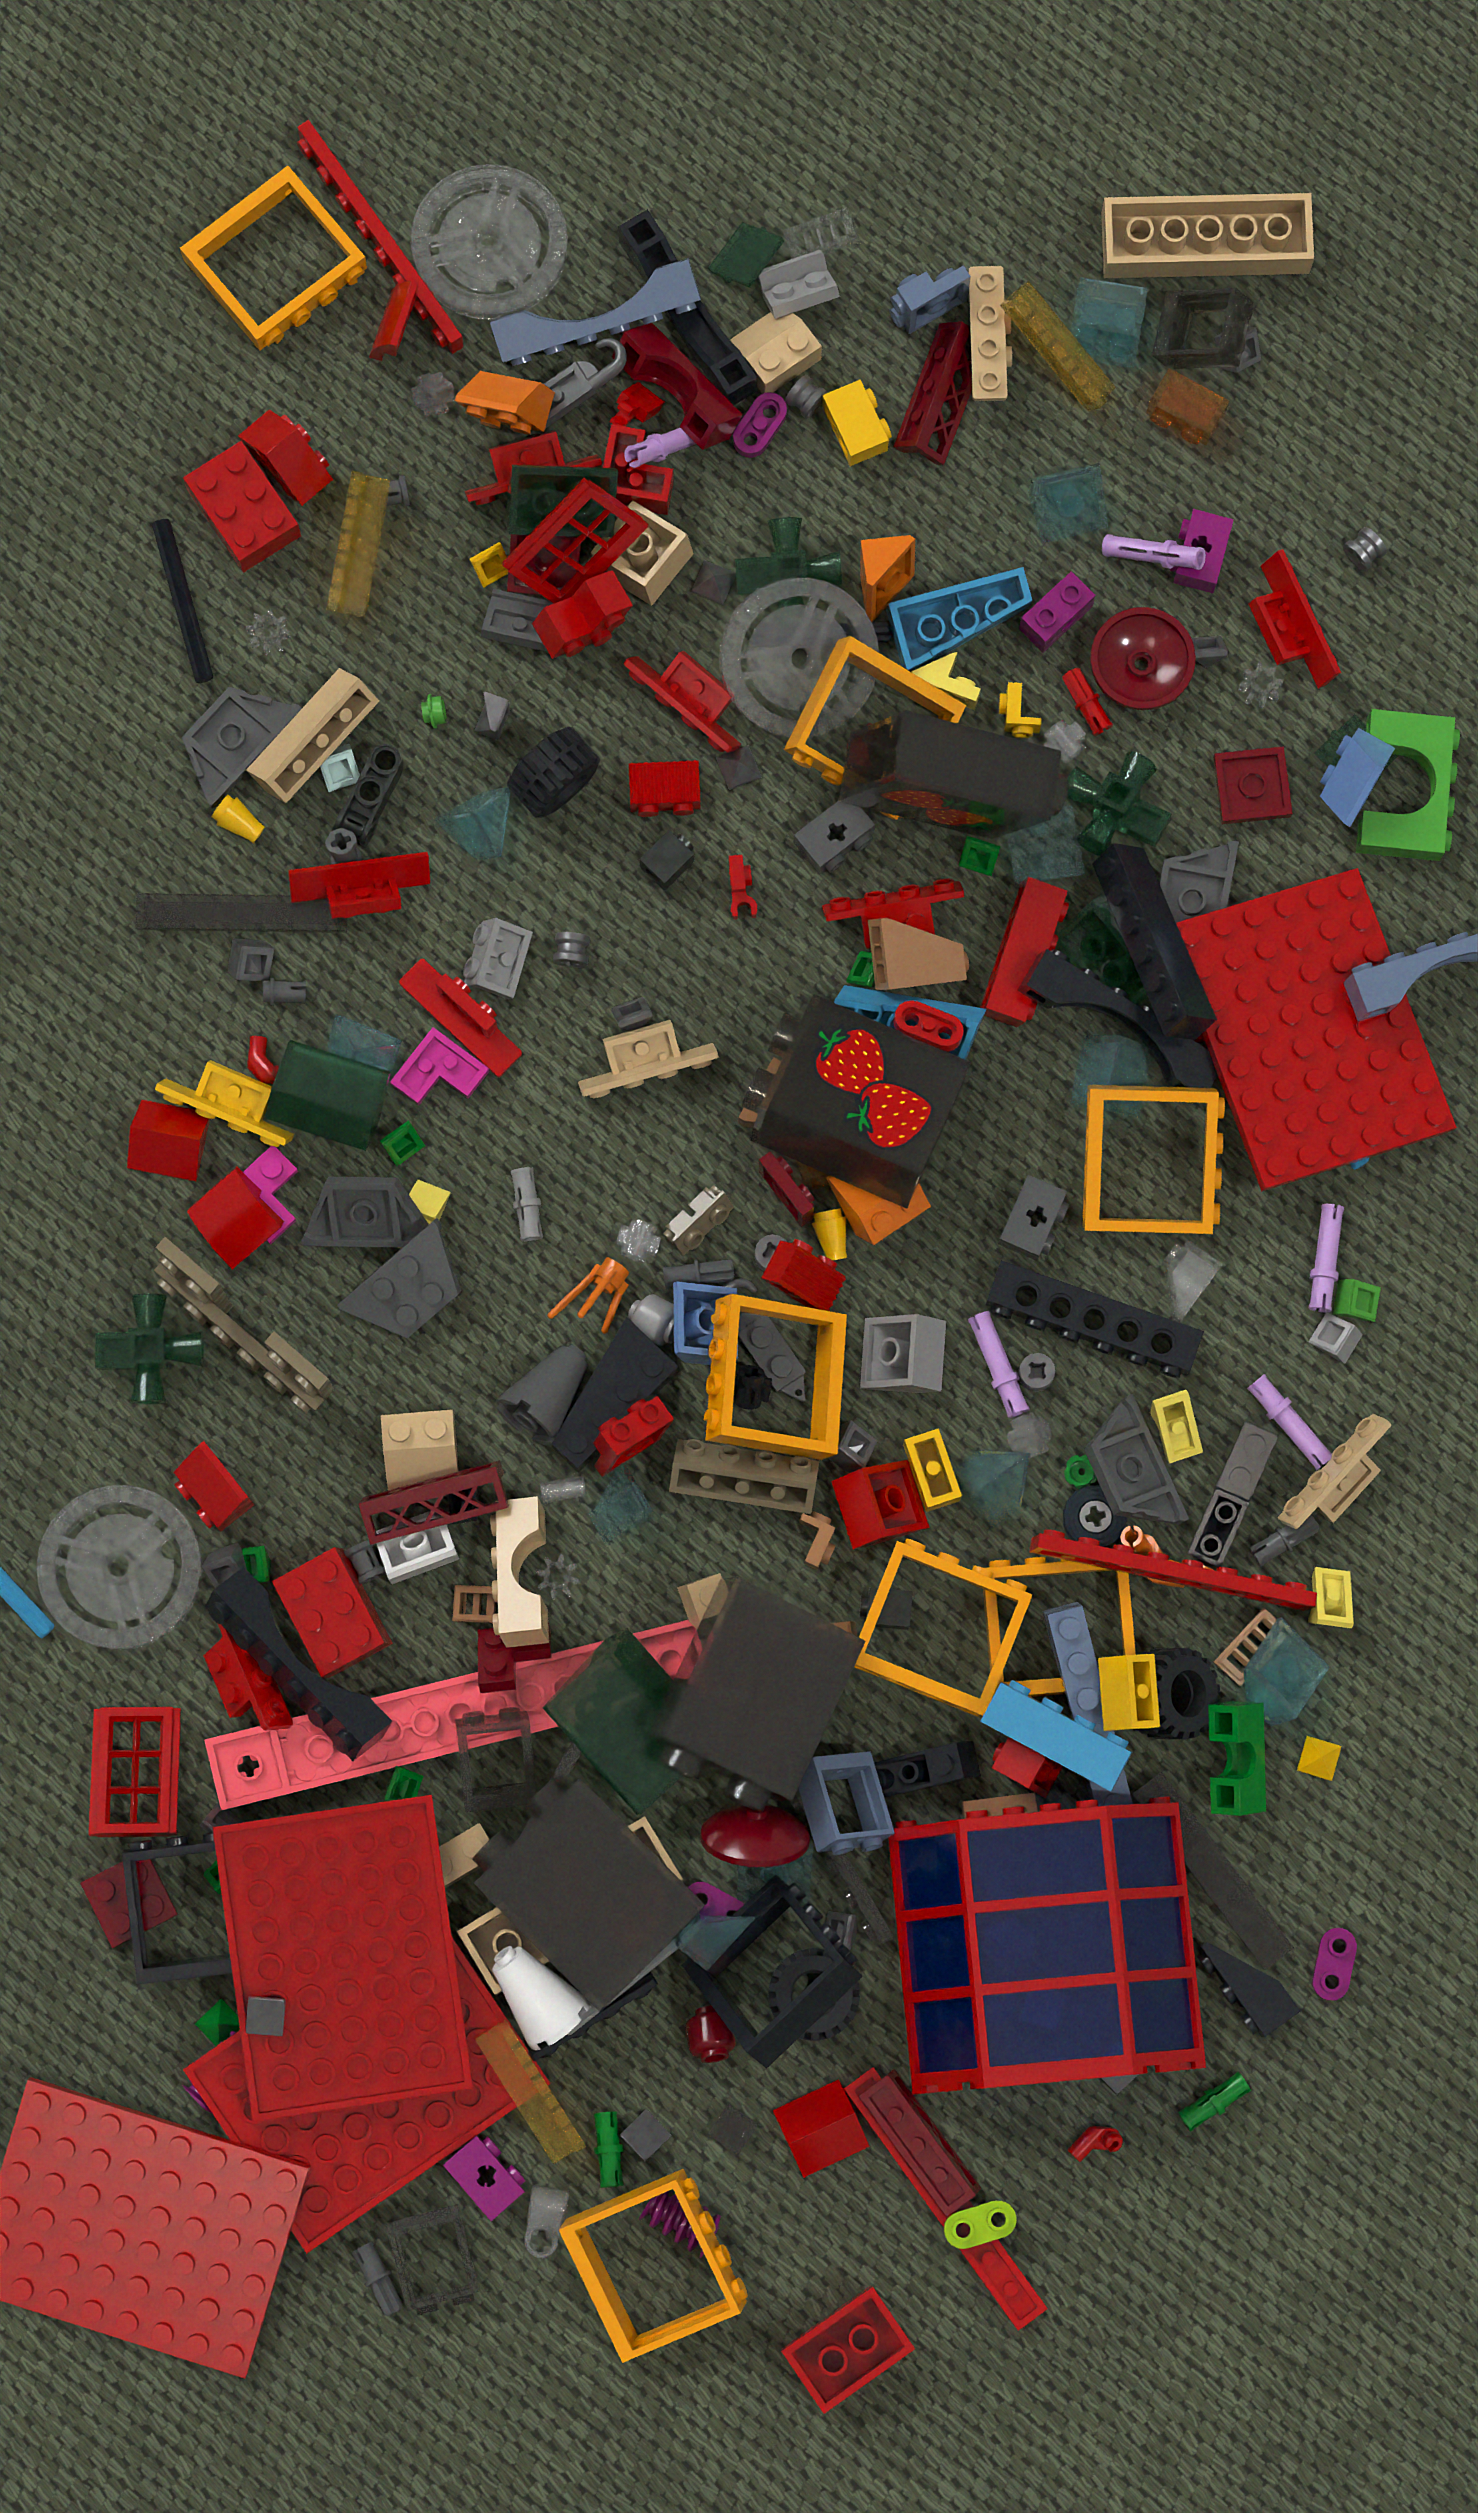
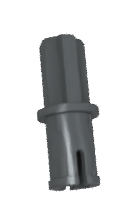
(699, 1273)
(1283, 1541)
(378, 2278)

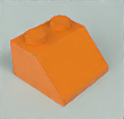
(873, 1216)

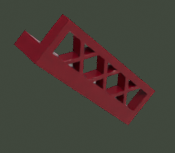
(934, 388)
(430, 1489)
(920, 2142)

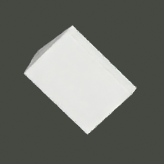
(416, 1552)

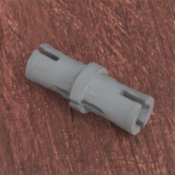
(527, 1204)

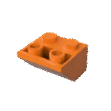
(507, 401)

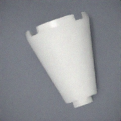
(537, 1997)

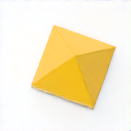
(489, 564)
(1319, 1758)

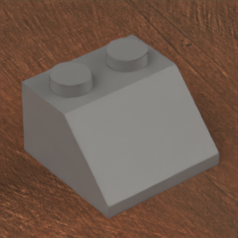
(903, 1353)

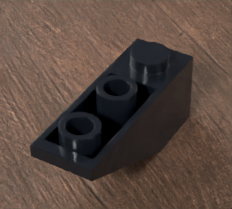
(928, 1768)
(1258, 1994)

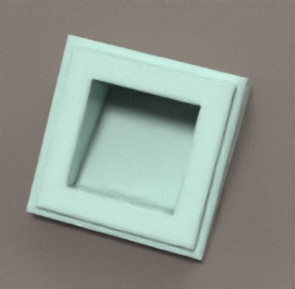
(340, 768)

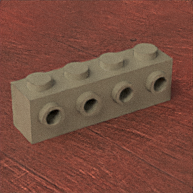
(744, 1476)

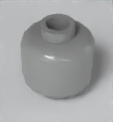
(654, 1318)

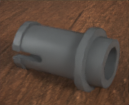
(284, 991)

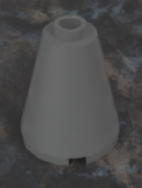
(545, 1394)

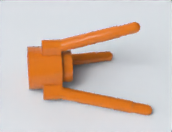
(608, 1278)

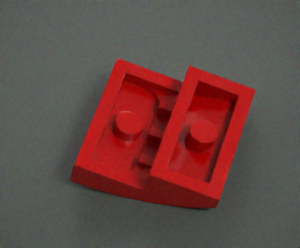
(394, 320)
(234, 1217)

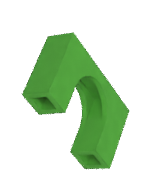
(1431, 744)

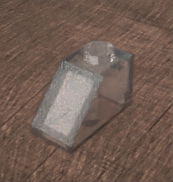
(1187, 1277)

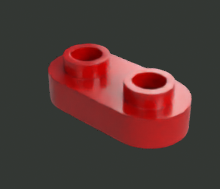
(929, 1024)

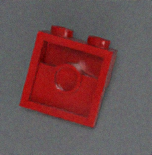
(632, 1434)

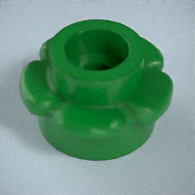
(1072, 1474)

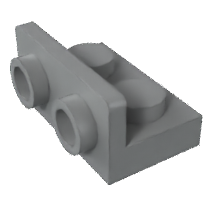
(797, 284)
(497, 957)

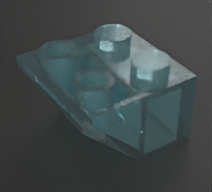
(1109, 320)

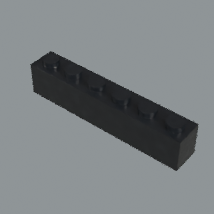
(1154, 942)

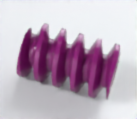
(669, 2211)

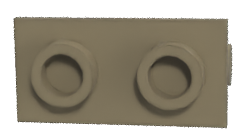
(711, 1209)

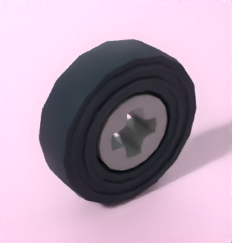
(1079, 1507)

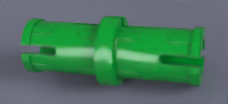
(1214, 2101)
(608, 2149)

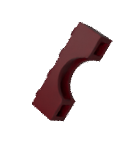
(655, 359)

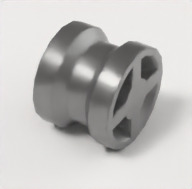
(805, 396)
(1365, 549)
(571, 949)
(765, 1245)
(1032, 1377)

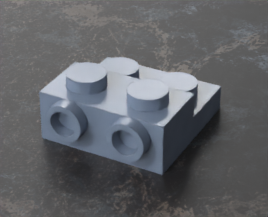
(922, 300)

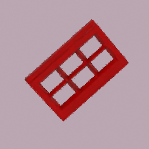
(555, 521)
(102, 1769)

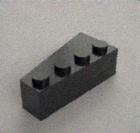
(627, 1373)

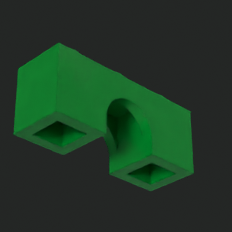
(1242, 1783)

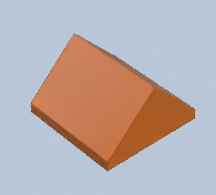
(885, 570)

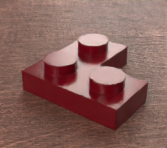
(498, 1663)

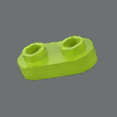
(980, 2224)

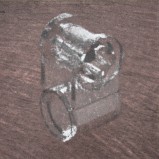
(546, 2213)

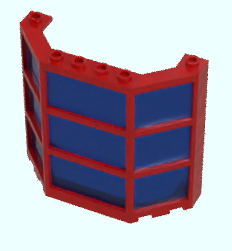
(1046, 1945)

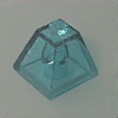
(1283, 1673)

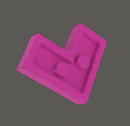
(436, 1059)
(270, 1174)

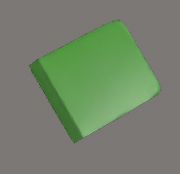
(1356, 1300)

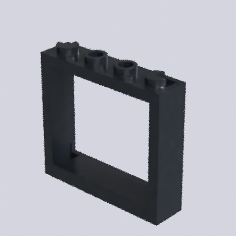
(169, 1970)
(810, 2005)

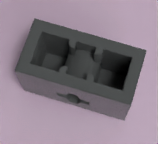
(815, 837)
(1040, 1198)

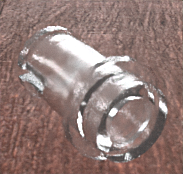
(563, 1489)

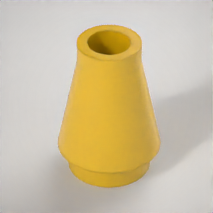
(236, 818)
(831, 1232)

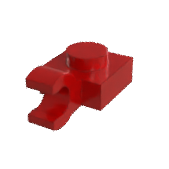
(636, 403)
(740, 878)

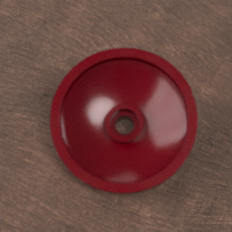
(1149, 637)
(755, 1837)

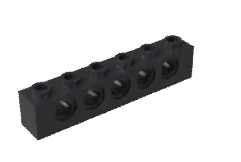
(1182, 1338)

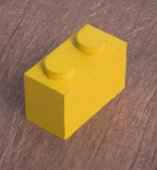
(856, 422)
(932, 1470)
(1129, 1692)

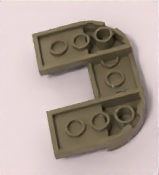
(208, 1303)

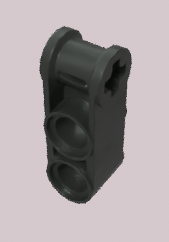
(363, 815)

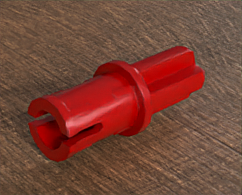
(1086, 701)

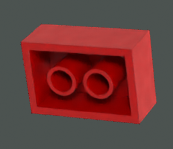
(242, 506)
(332, 1612)
(847, 2349)

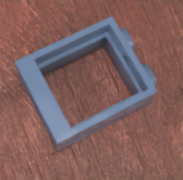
(867, 1795)

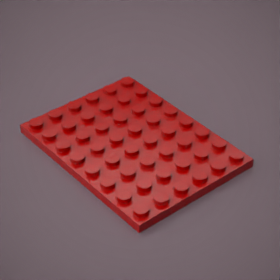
(1287, 1045)
(358, 1940)
(366, 2149)
(143, 2226)

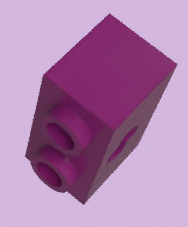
(1211, 533)
(1057, 612)
(465, 2170)

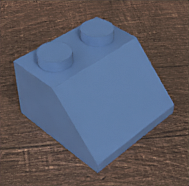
(1355, 774)
(693, 1321)

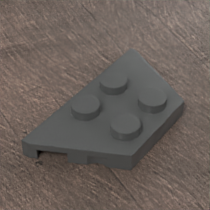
(232, 738)
(1198, 881)
(364, 1214)
(407, 1286)
(1132, 1468)

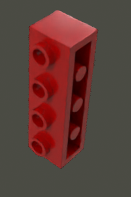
(1027, 934)

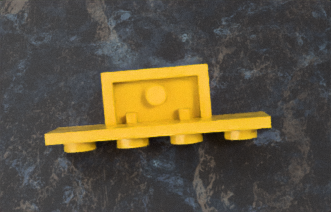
(230, 1097)

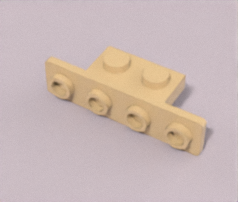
(988, 334)
(643, 1055)
(1341, 1479)

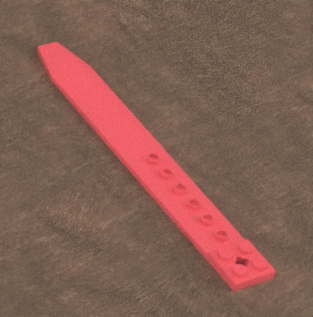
(420, 1727)

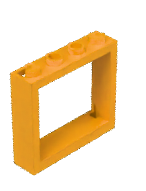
(240, 217)
(881, 668)
(1093, 1157)
(827, 1378)
(1038, 1567)
(977, 1576)
(603, 2292)

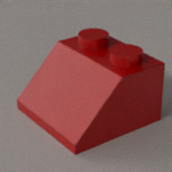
(212, 1487)
(880, 1503)

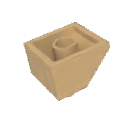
(778, 349)
(652, 558)
(418, 1446)

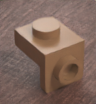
(821, 1548)

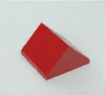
(167, 1140)
(821, 2128)

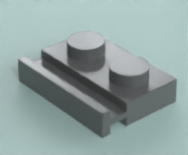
(511, 619)

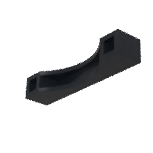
(706, 341)
(1060, 984)
(345, 1716)

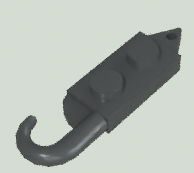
(582, 380)
(769, 1348)

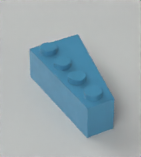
(951, 616)
(882, 1007)
(1056, 1735)

